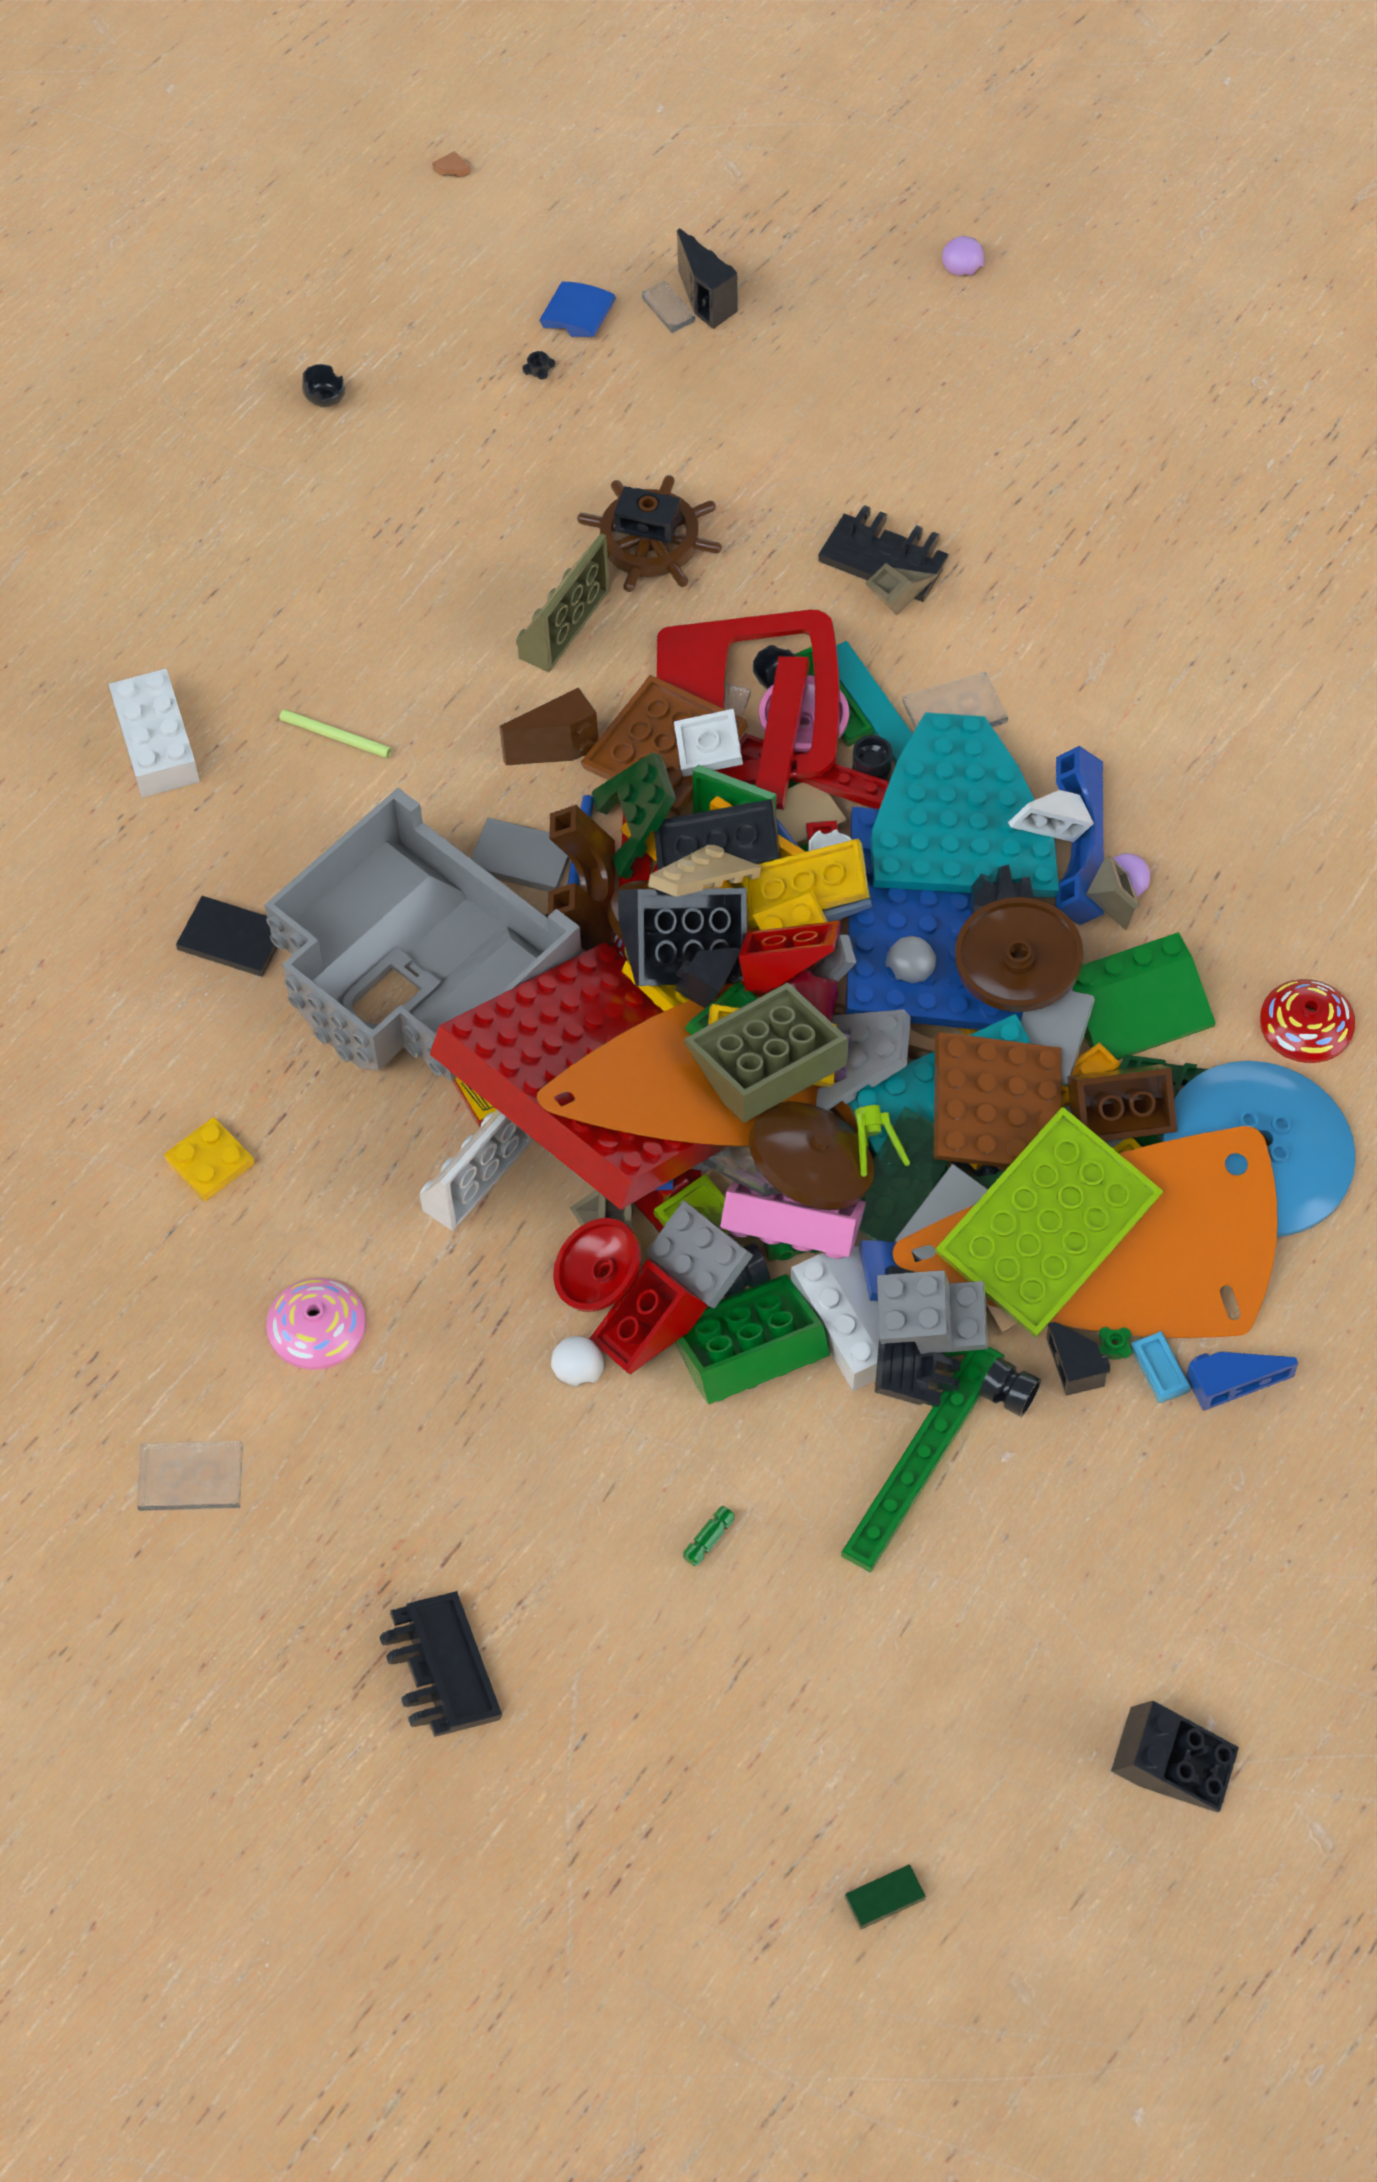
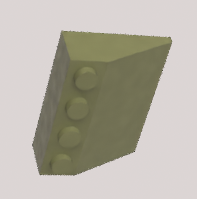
(566, 608)
(768, 1051)

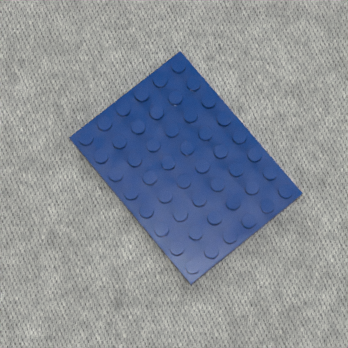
(904, 913)

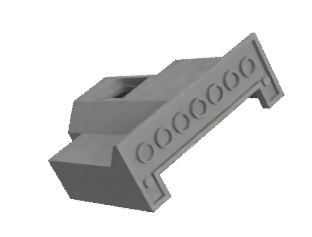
(412, 905)

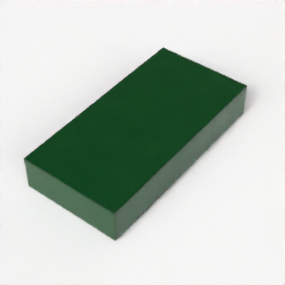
(885, 1896)

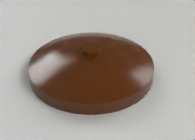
(1018, 954)
(810, 1155)

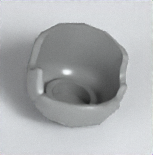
(911, 959)

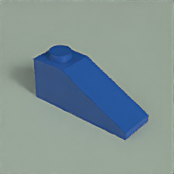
(1233, 1375)

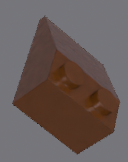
(552, 732)

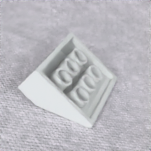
(473, 1170)
(842, 1303)

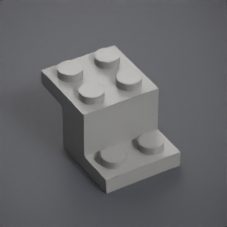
(932, 1312)

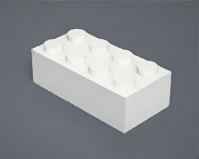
(154, 733)

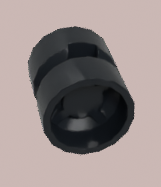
(873, 757)
(753, 1275)
(1009, 1386)

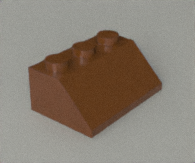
(1125, 1102)

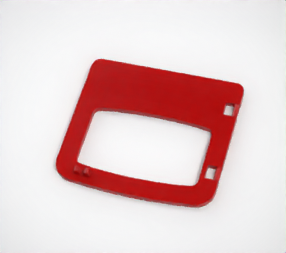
(697, 658)

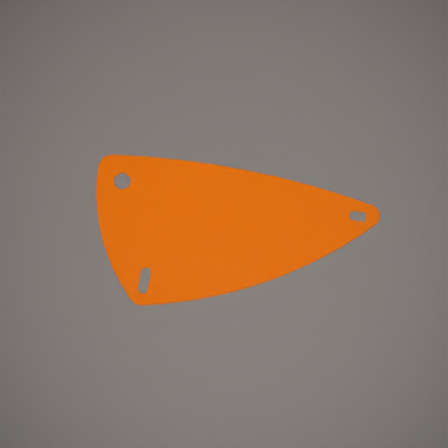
(654, 1087)
(1189, 1244)

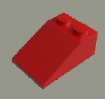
(779, 954)
(647, 1318)

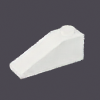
(1054, 815)

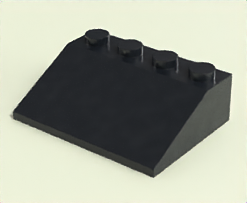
(668, 929)

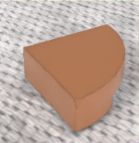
(451, 164)

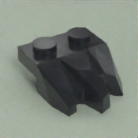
(985, 891)

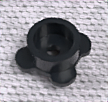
(538, 365)

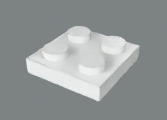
(708, 741)

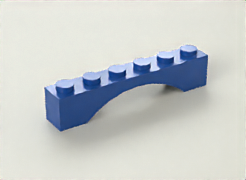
(1083, 775)

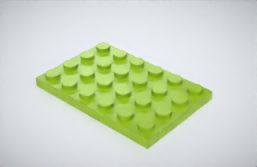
(1049, 1221)

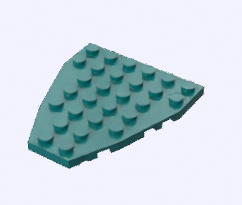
(952, 812)

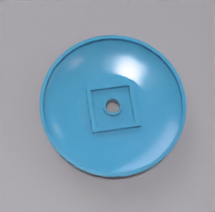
(1305, 1128)

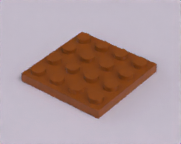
(649, 727)
(992, 1097)

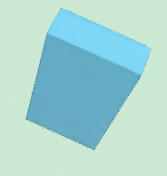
(1160, 1367)

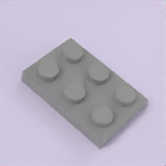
(699, 1254)

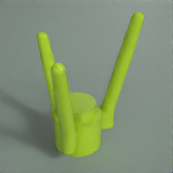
(869, 1123)

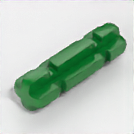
(708, 1536)

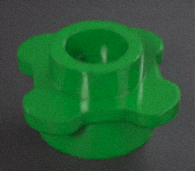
(1113, 1351)

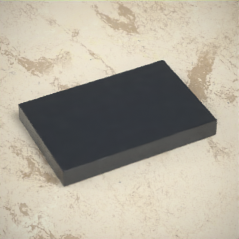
(228, 936)

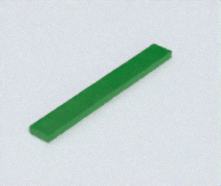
(918, 1462)

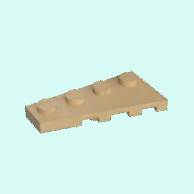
(702, 868)

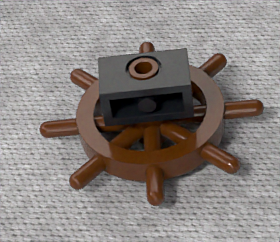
(650, 520)

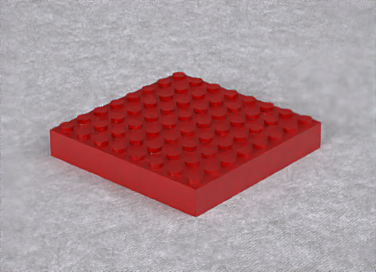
(536, 1033)

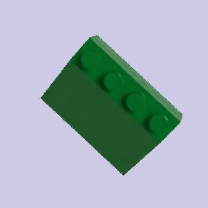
(1144, 997)
(752, 1340)

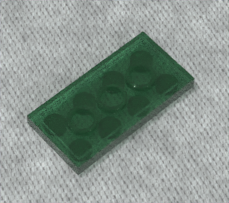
(897, 1188)

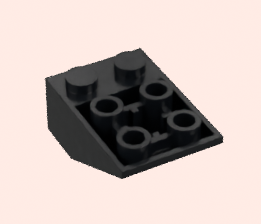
(707, 280)
(1174, 1756)

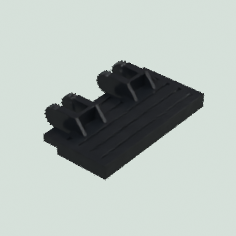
(859, 552)
(907, 1373)
(445, 1658)

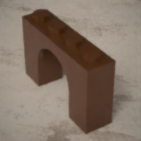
(592, 855)

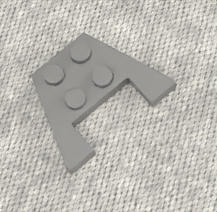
(875, 1052)

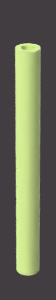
(335, 733)

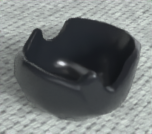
(322, 385)
(766, 664)

